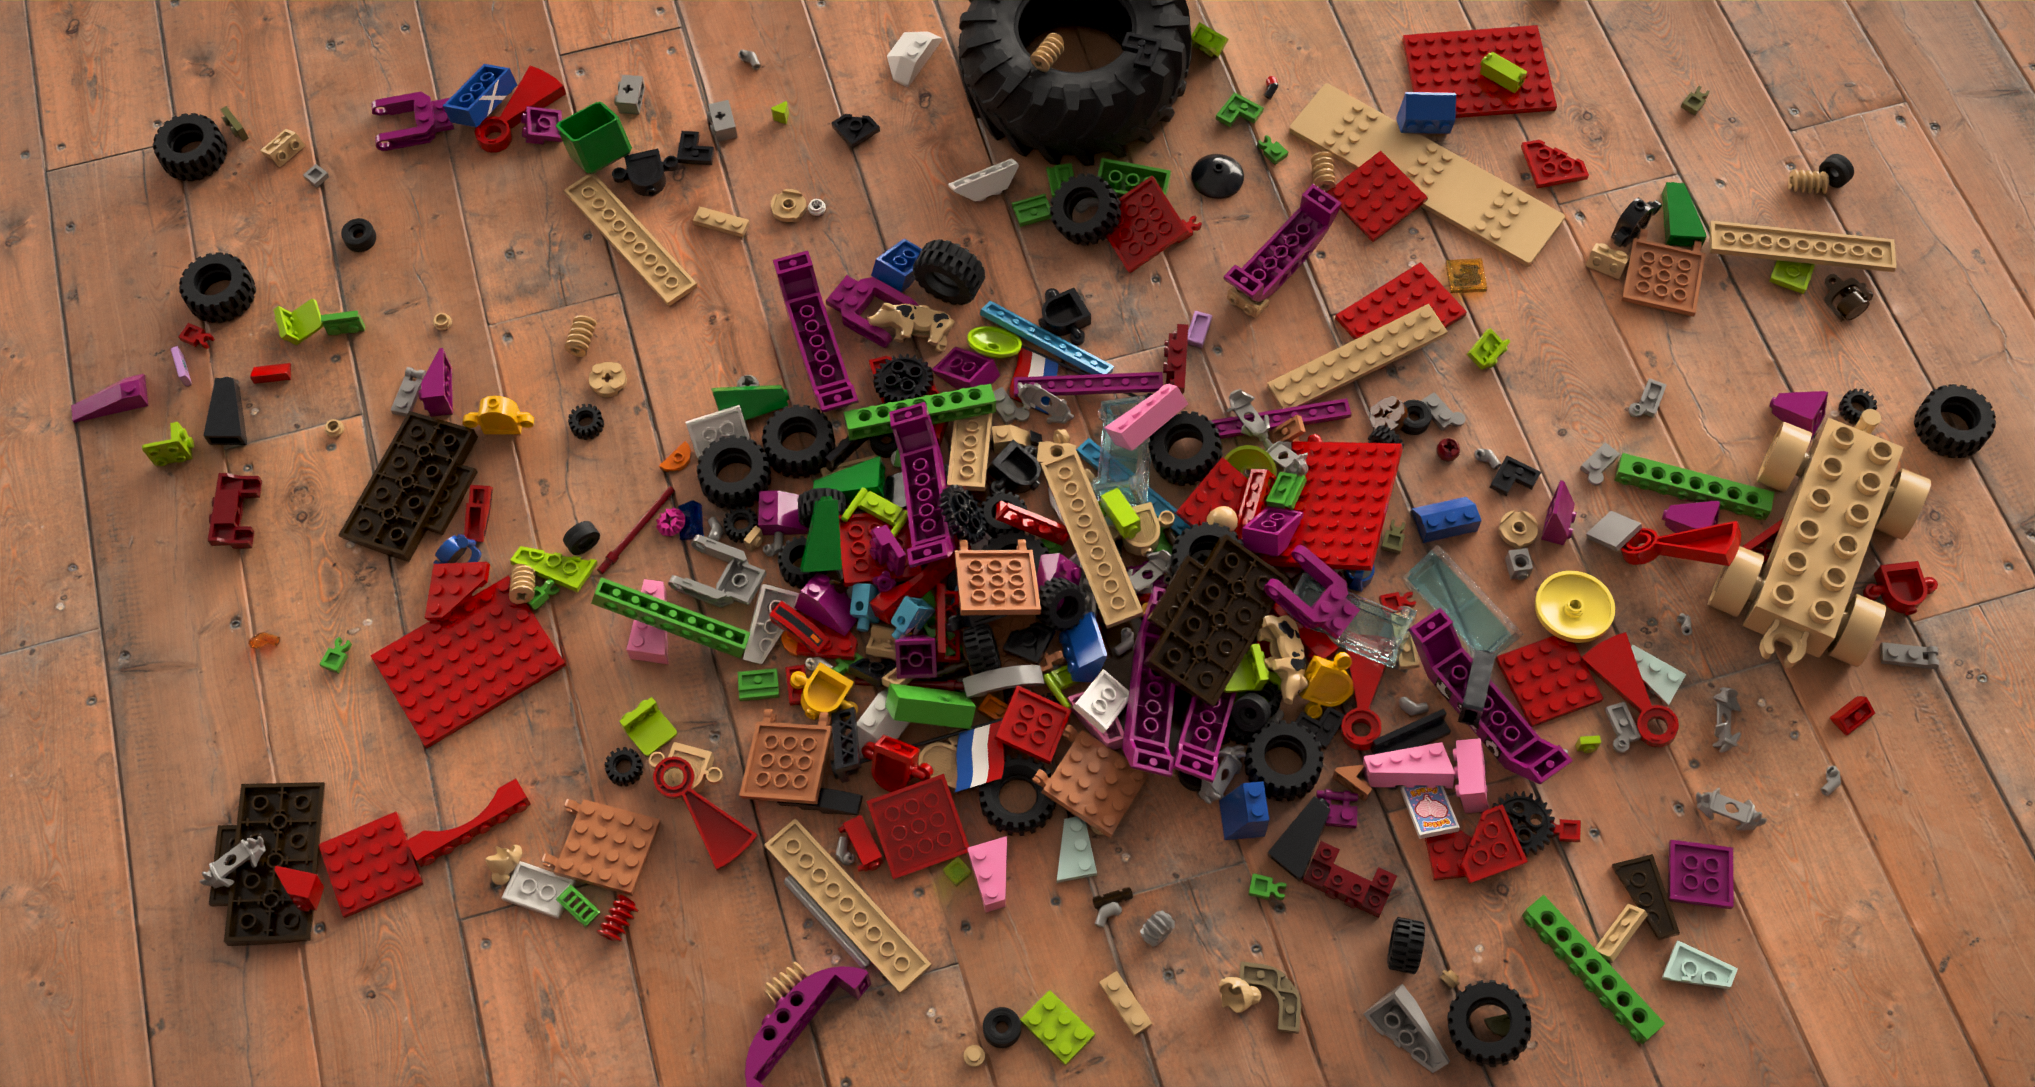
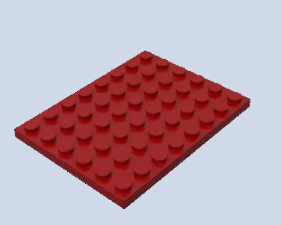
(1452, 65)
(1342, 502)
(467, 664)

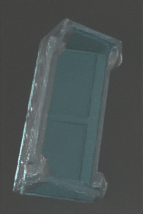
(1119, 466)
(1473, 613)
(1373, 632)

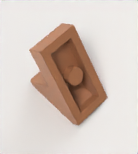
(1288, 431)
(1348, 778)

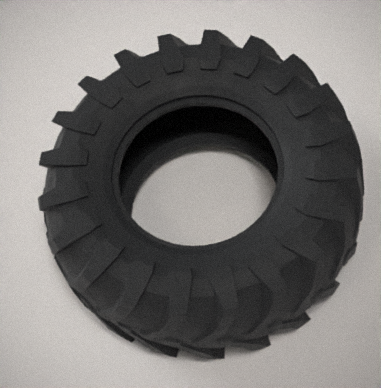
(1072, 110)

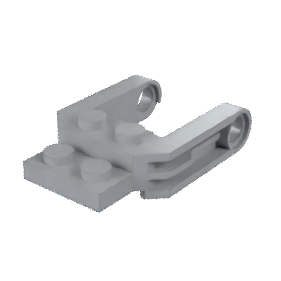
(738, 582)

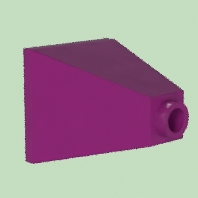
(1801, 409)
(1691, 516)
(915, 657)

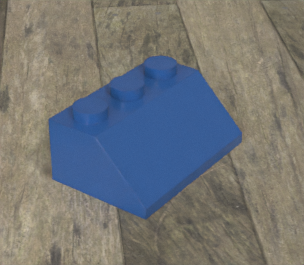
(1427, 112)
(1446, 519)
(1084, 649)

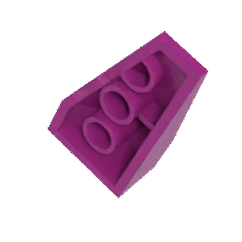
(119, 397)

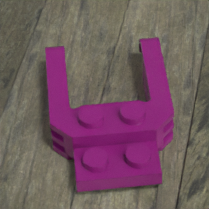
(429, 119)
(854, 297)
(1330, 610)

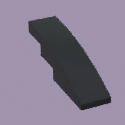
(832, 802)

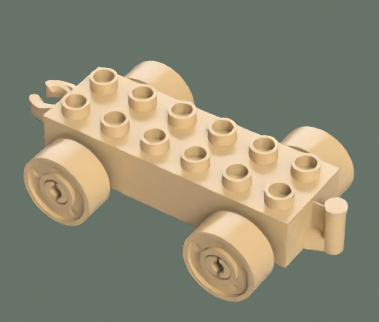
(1819, 549)

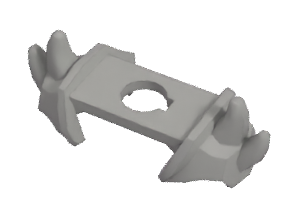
(1033, 393)
(1241, 405)
(1293, 464)
(1158, 564)
(1726, 703)
(1231, 762)
(1715, 803)
(244, 851)

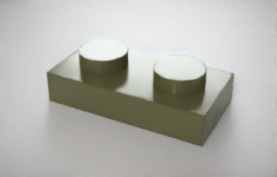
(236, 127)

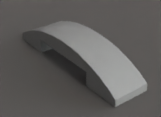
(1003, 678)

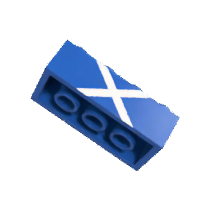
(480, 95)

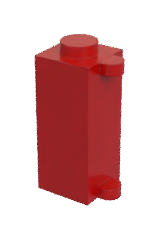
(862, 844)

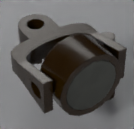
(1851, 305)

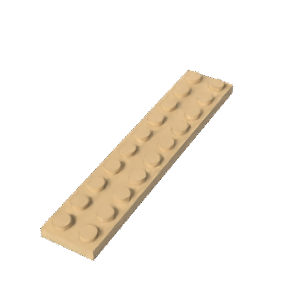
(631, 239)
(1802, 246)
(1357, 358)
(1092, 539)
(848, 906)

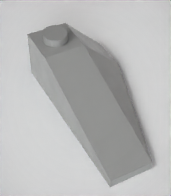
(1404, 1023)

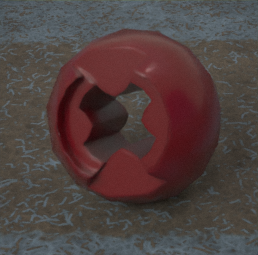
(1442, 449)

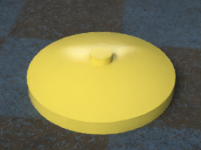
(1574, 606)

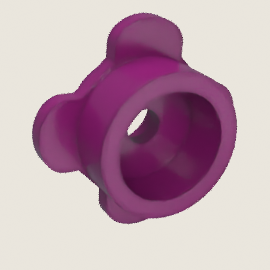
(884, 587)

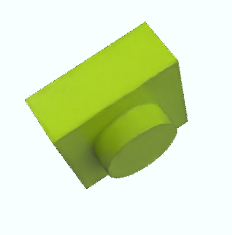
(1588, 743)

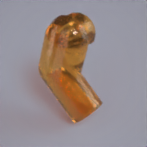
(262, 639)

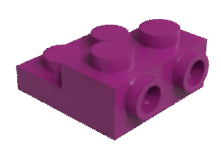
(540, 125)
(887, 550)

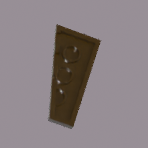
(1647, 890)

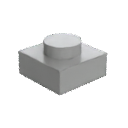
(316, 175)

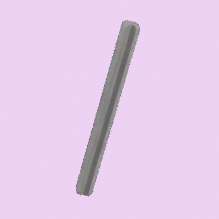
(827, 922)

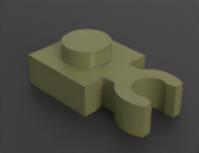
(1695, 102)
(1394, 539)

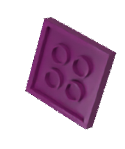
(1700, 874)

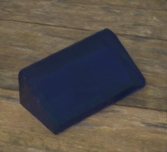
(693, 520)

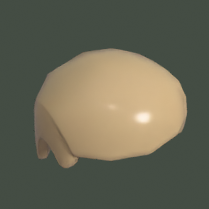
(1223, 516)

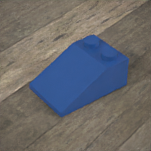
(896, 265)

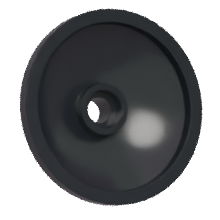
(1215, 182)

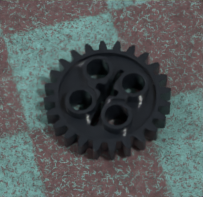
(903, 379)
(962, 514)
(1532, 810)

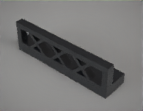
(1414, 734)
(840, 742)

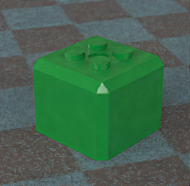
(594, 137)

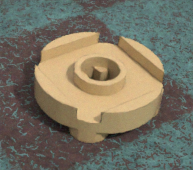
(790, 214)
(603, 370)
(1511, 536)

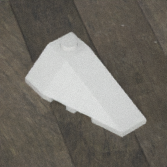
(763, 632)

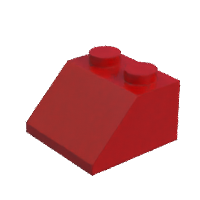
(302, 887)

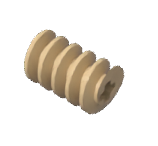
(1048, 52)
(1323, 171)
(1808, 180)
(580, 335)
(522, 584)
(786, 982)

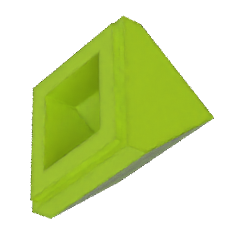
(780, 112)

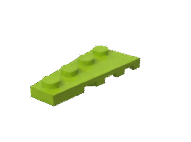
(563, 570)

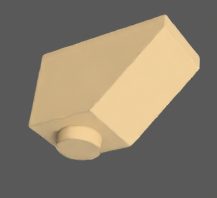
(1005, 434)

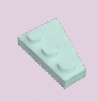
(1658, 675)
(1076, 853)
(1697, 968)

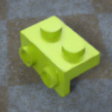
(1488, 349)

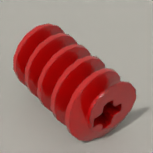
(617, 919)

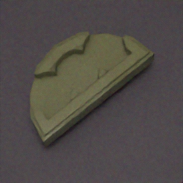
(1498, 1024)

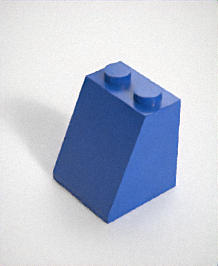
(1245, 812)

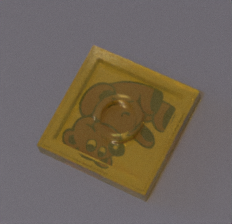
(1466, 275)

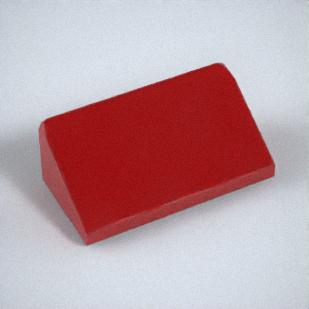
(271, 373)
(1853, 714)

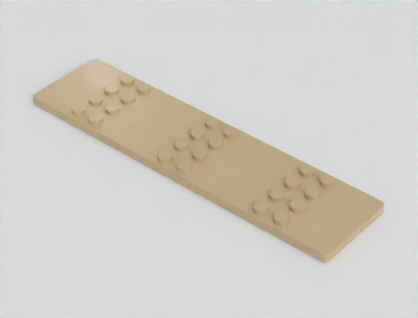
(1454, 187)

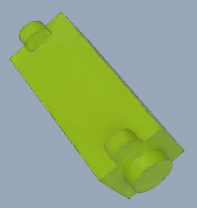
(1502, 72)
(1121, 513)

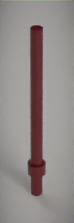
(612, 556)
(951, 685)

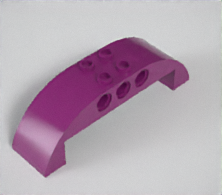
(1287, 247)
(812, 995)

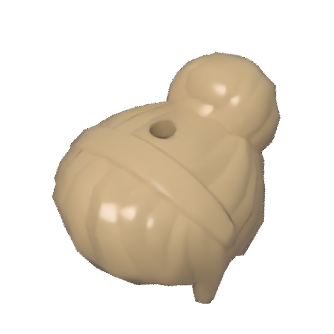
(503, 863)
(1238, 994)

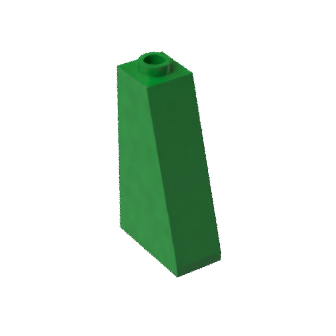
(1680, 217)
(752, 399)
(849, 481)
(823, 539)

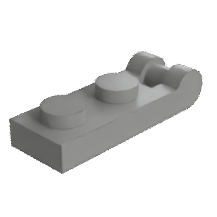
(408, 392)
(1909, 655)

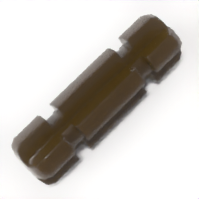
(1115, 896)

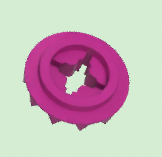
(676, 524)

